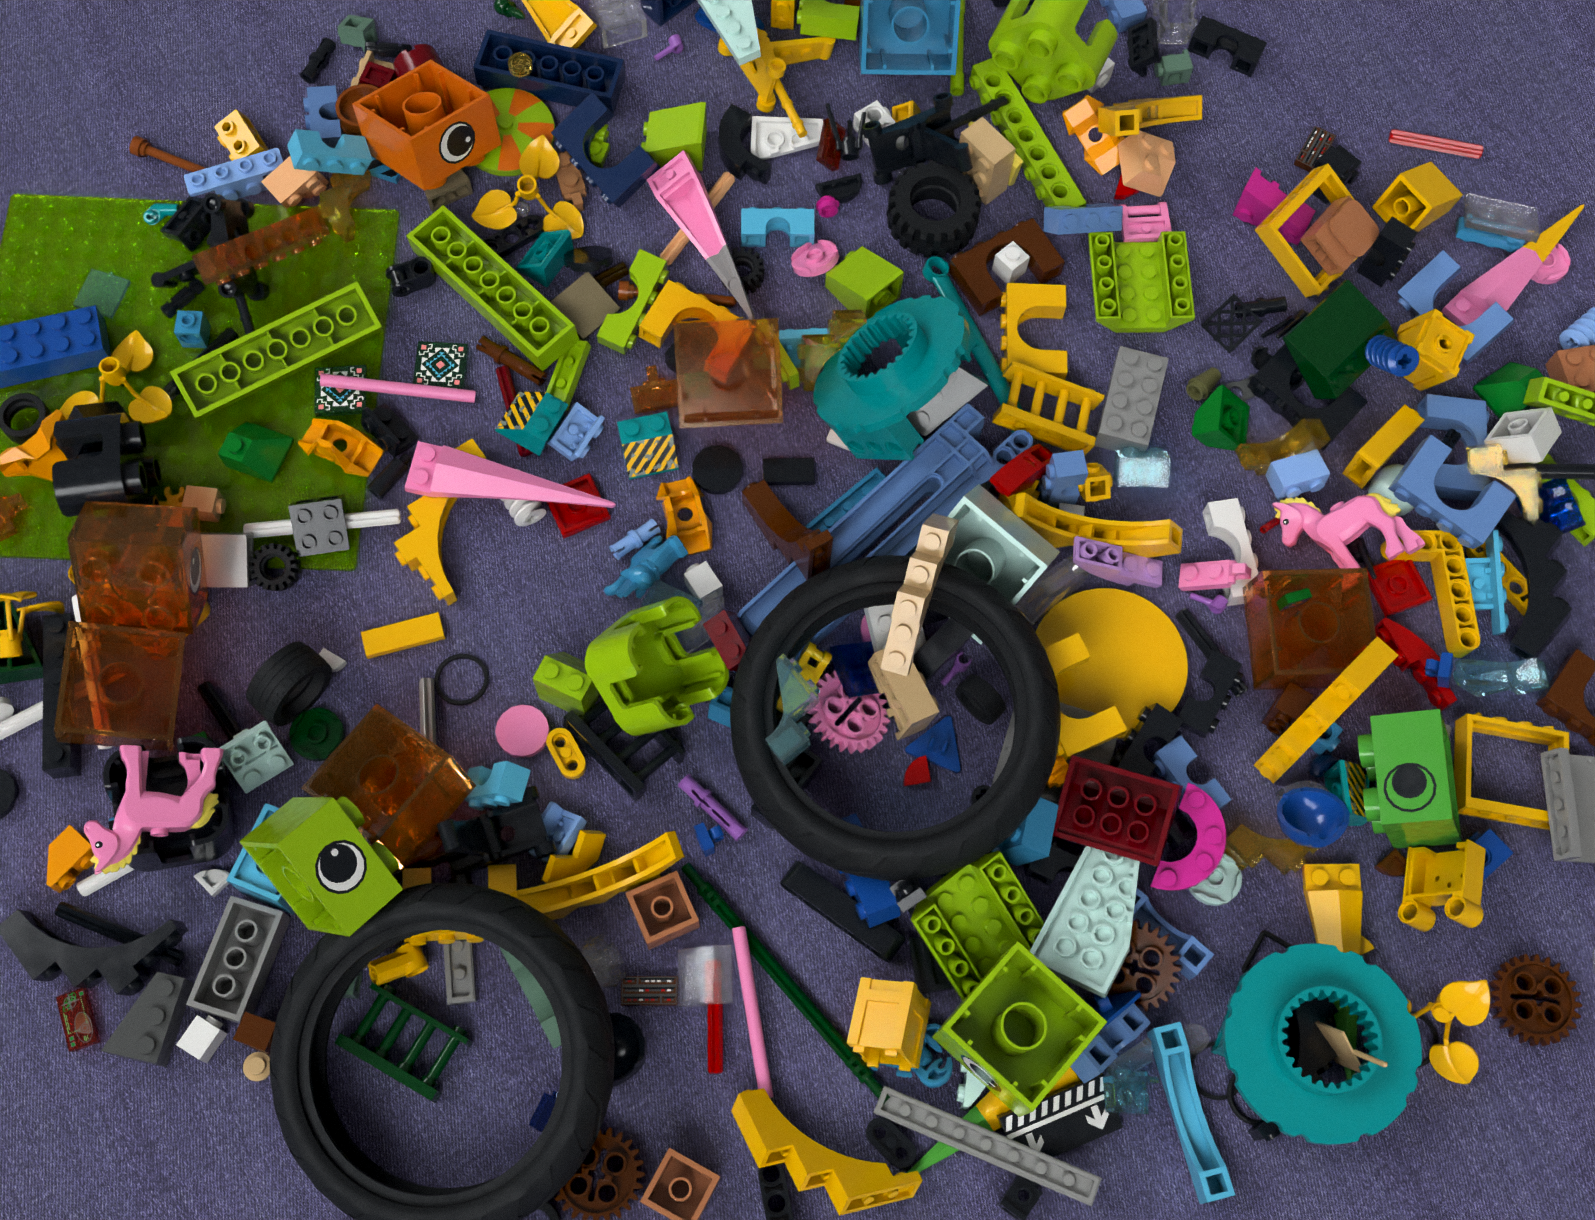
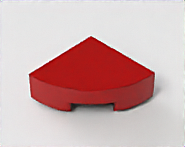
(1124, 191)
(917, 772)

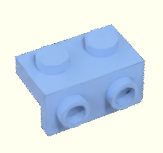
(575, 432)
(561, 827)

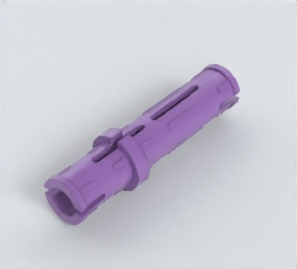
(704, 799)

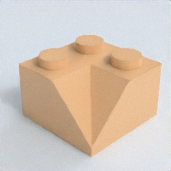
(1146, 162)
(292, 184)

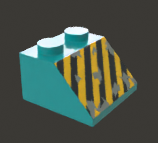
(532, 420)
(647, 445)
(1347, 783)

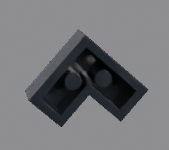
(1343, 164)
(90, 410)

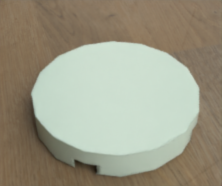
(1221, 885)

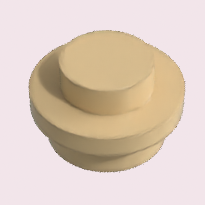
(257, 1066)

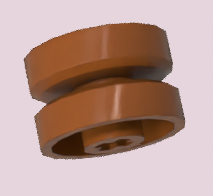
(345, 109)

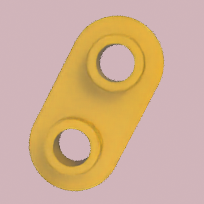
(567, 754)

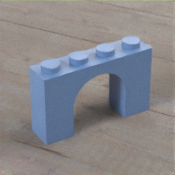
(1426, 284)
(1470, 420)
(1416, 486)

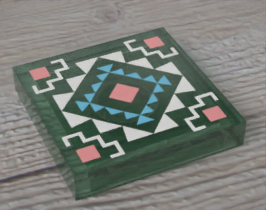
(441, 364)
(339, 401)

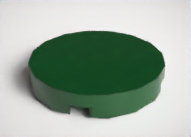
(316, 734)

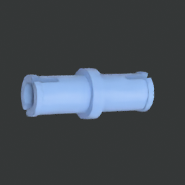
(634, 539)

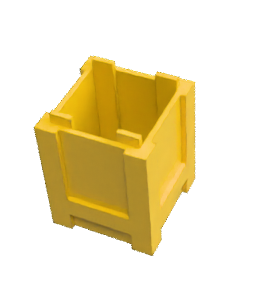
(1439, 348)
(889, 1023)

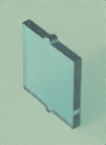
(102, 290)

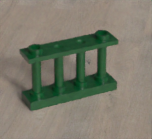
(403, 1070)

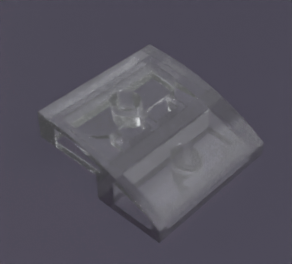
(697, 636)
(705, 976)

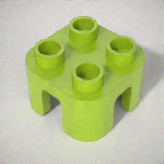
(1046, 51)
(648, 673)

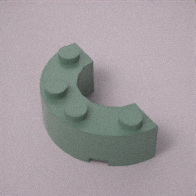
(537, 999)

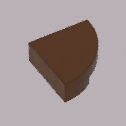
(1392, 865)

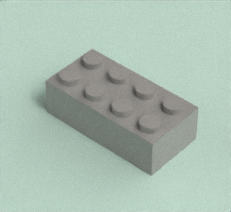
(1131, 400)
(238, 960)

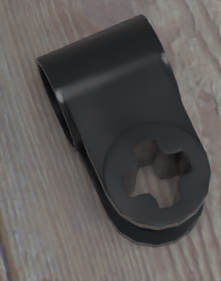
(409, 276)

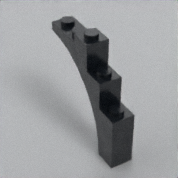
(1544, 576)
(122, 965)
(1308, 1048)

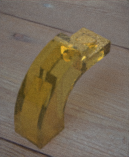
(1303, 437)

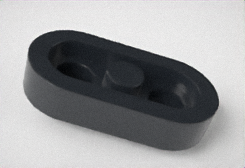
(891, 1142)

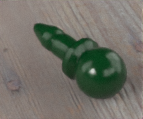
(508, 9)

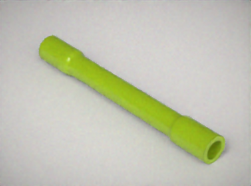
(957, 80)

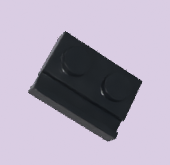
(926, 970)

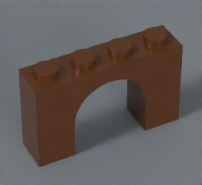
(972, 275)
(1566, 695)

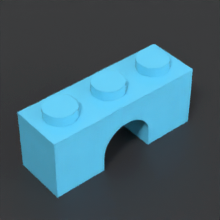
(312, 154)
(758, 223)
(497, 786)

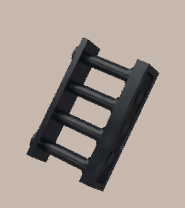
(615, 763)

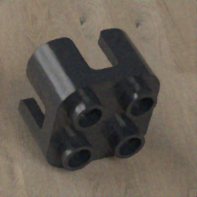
(111, 475)
(170, 777)

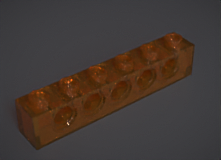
(260, 246)

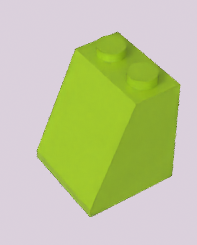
(677, 130)
(865, 282)
(565, 683)

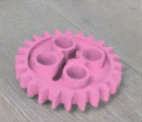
(866, 728)

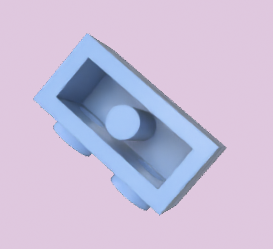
(1297, 474)

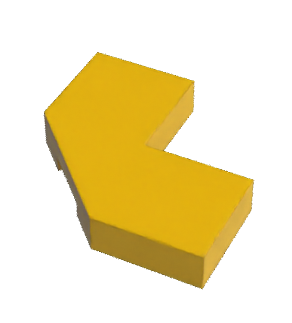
(585, 854)

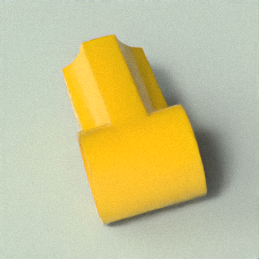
(405, 961)

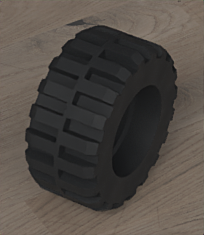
(937, 183)

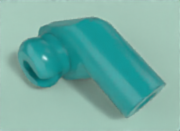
(158, 212)

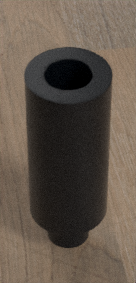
(389, 476)

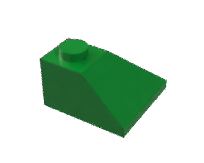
(1507, 388)
(1221, 420)
(255, 451)

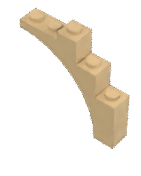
(915, 594)

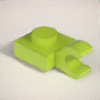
(599, 148)

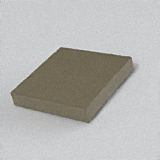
(585, 305)

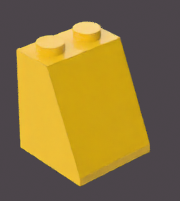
(1418, 197)

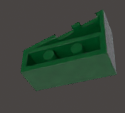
(21, 667)

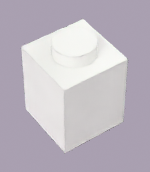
(1010, 263)
(703, 582)
(202, 1038)

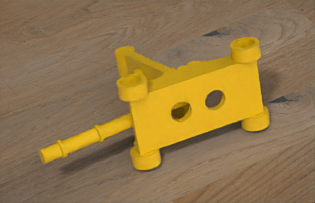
(771, 66)

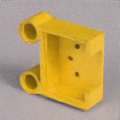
(1446, 880)

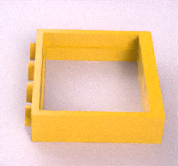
(1333, 189)
(1463, 766)

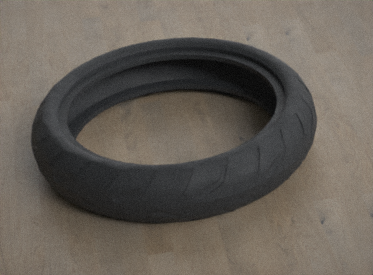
(906, 853)
(302, 1037)

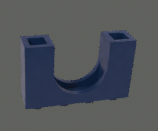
(576, 135)

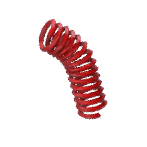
(1268, 526)

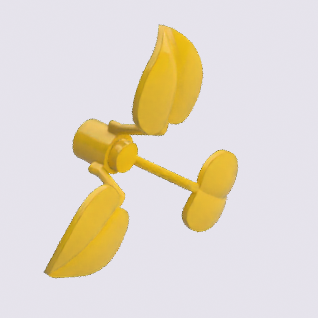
(536, 161)
(130, 355)
(11, 638)
(1470, 1005)

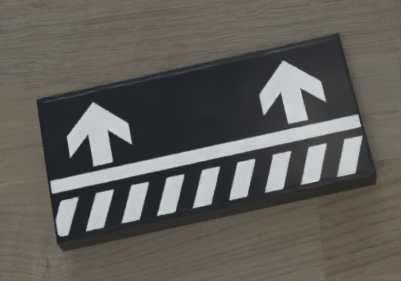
(1063, 1119)

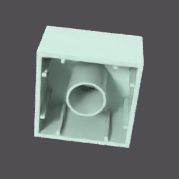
(997, 545)

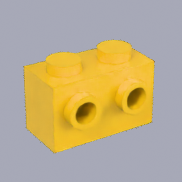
(239, 136)

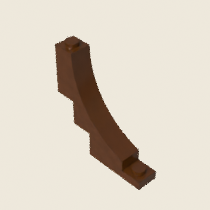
(798, 544)

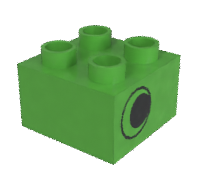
(1414, 779)

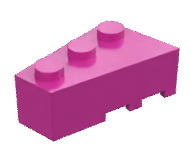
(1261, 198)

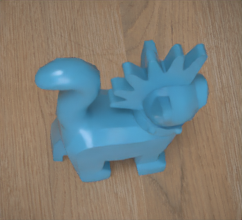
(647, 566)

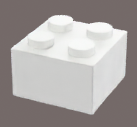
(1526, 434)

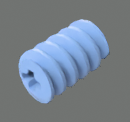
(1581, 332)

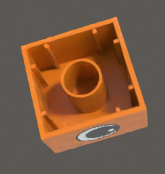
(428, 124)

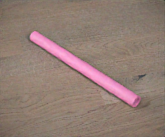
(397, 388)
(752, 1009)

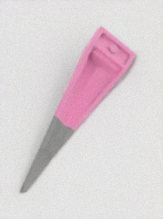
(685, 198)

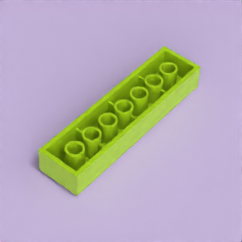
(493, 288)
(276, 351)

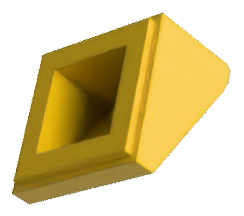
(905, 111)

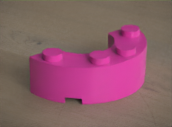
(1209, 846)

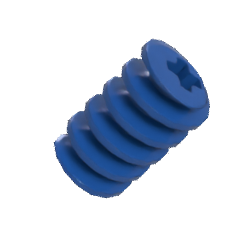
(1391, 355)

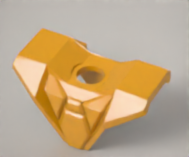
(1079, 120)
(361, 451)
(36, 454)
(694, 533)

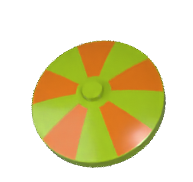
(519, 120)

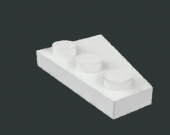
(776, 136)

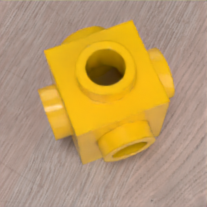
(1097, 483)

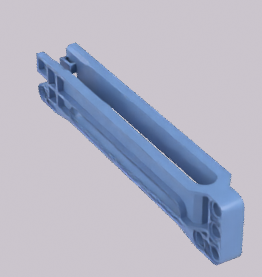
(942, 468)

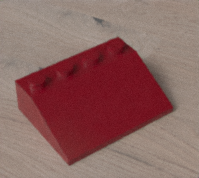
(1116, 810)

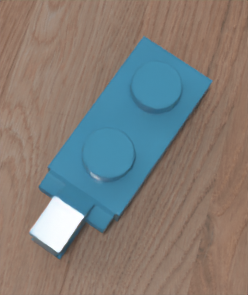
(1488, 239)

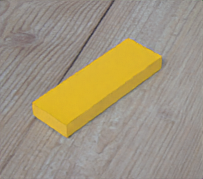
(402, 635)

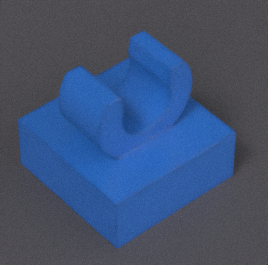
(1440, 669)
(707, 838)

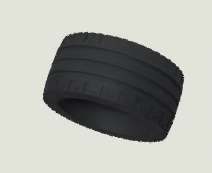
(289, 683)

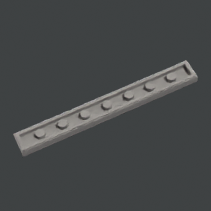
(988, 1146)

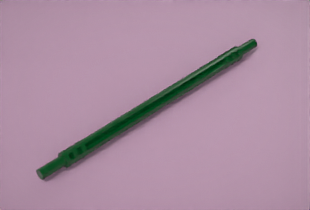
(786, 983)

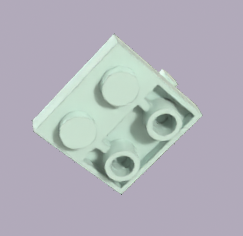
(255, 756)

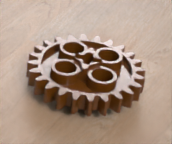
(1141, 941)
(1534, 1024)
(623, 1181)

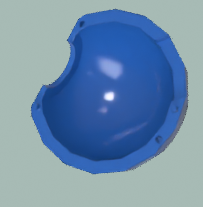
(1312, 817)

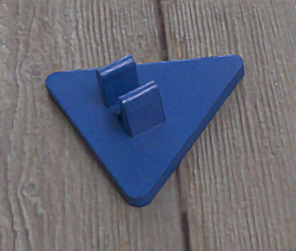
(938, 746)
(1113, 1005)

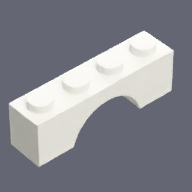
(1226, 521)

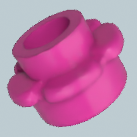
(827, 206)

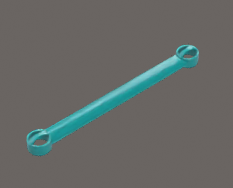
(982, 353)

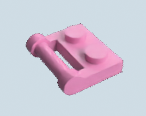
(1144, 228)

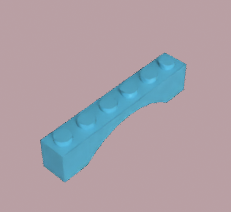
(1200, 1151)

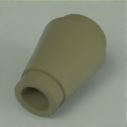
(1203, 384)

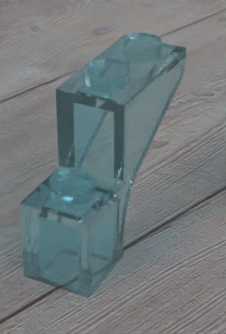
(1492, 677)
(797, 699)

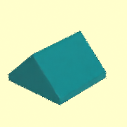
(546, 256)

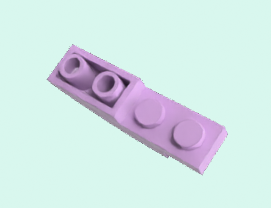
(1114, 565)

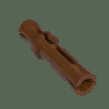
(503, 356)

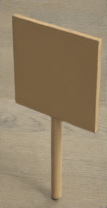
(1346, 1054)

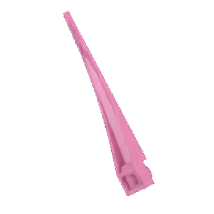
(454, 473)

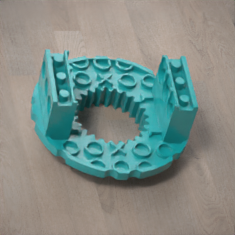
(873, 409)
(1265, 1075)

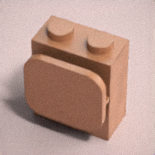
(1340, 235)

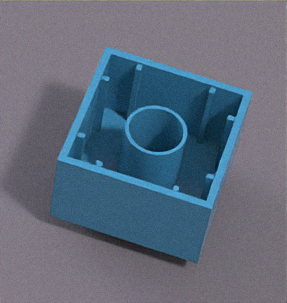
(908, 37)

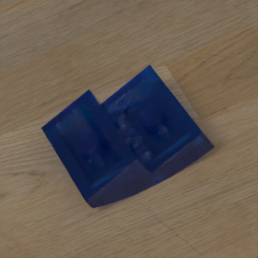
(1558, 506)
(853, 668)

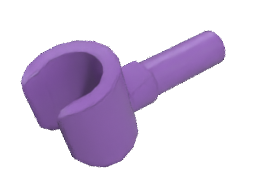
(675, 46)
(1216, 605)
(957, 667)

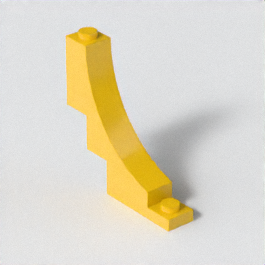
(848, 1181)

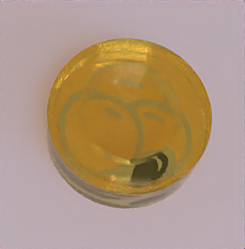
(520, 64)

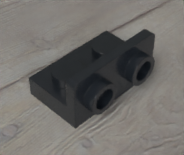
(1143, 46)
(189, 224)
(388, 429)

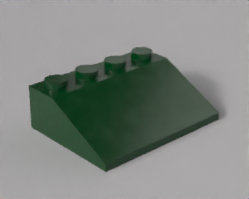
(1333, 340)

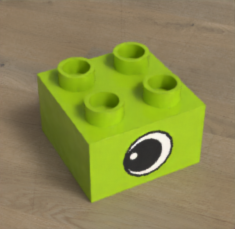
(324, 863)
(1019, 1030)

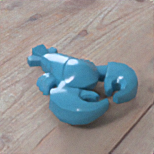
(933, 1076)

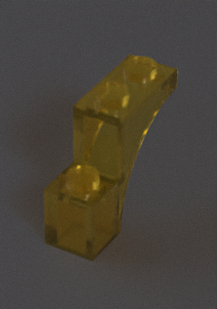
(336, 201)
(820, 347)
(1524, 481)
(1250, 848)

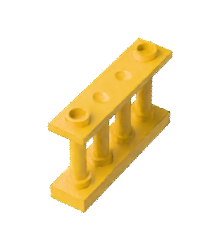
(1040, 428)

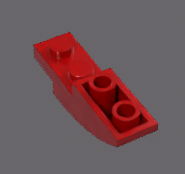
(1022, 471)
(1413, 654)

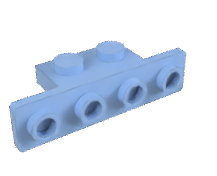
(236, 177)

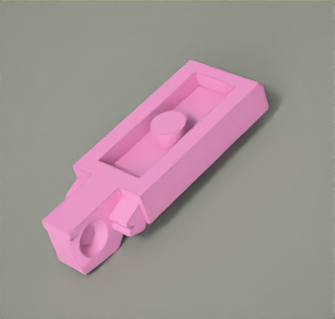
(1212, 574)

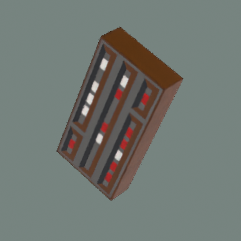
(1314, 147)
(649, 991)

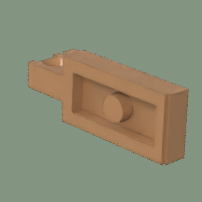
(570, 181)

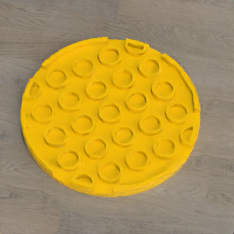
(1132, 651)

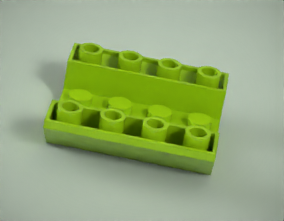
(1141, 283)
(975, 919)

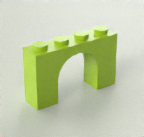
(828, 19)

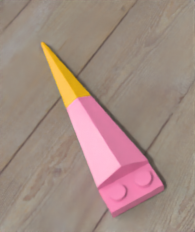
(1507, 278)

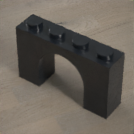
(1273, 387)

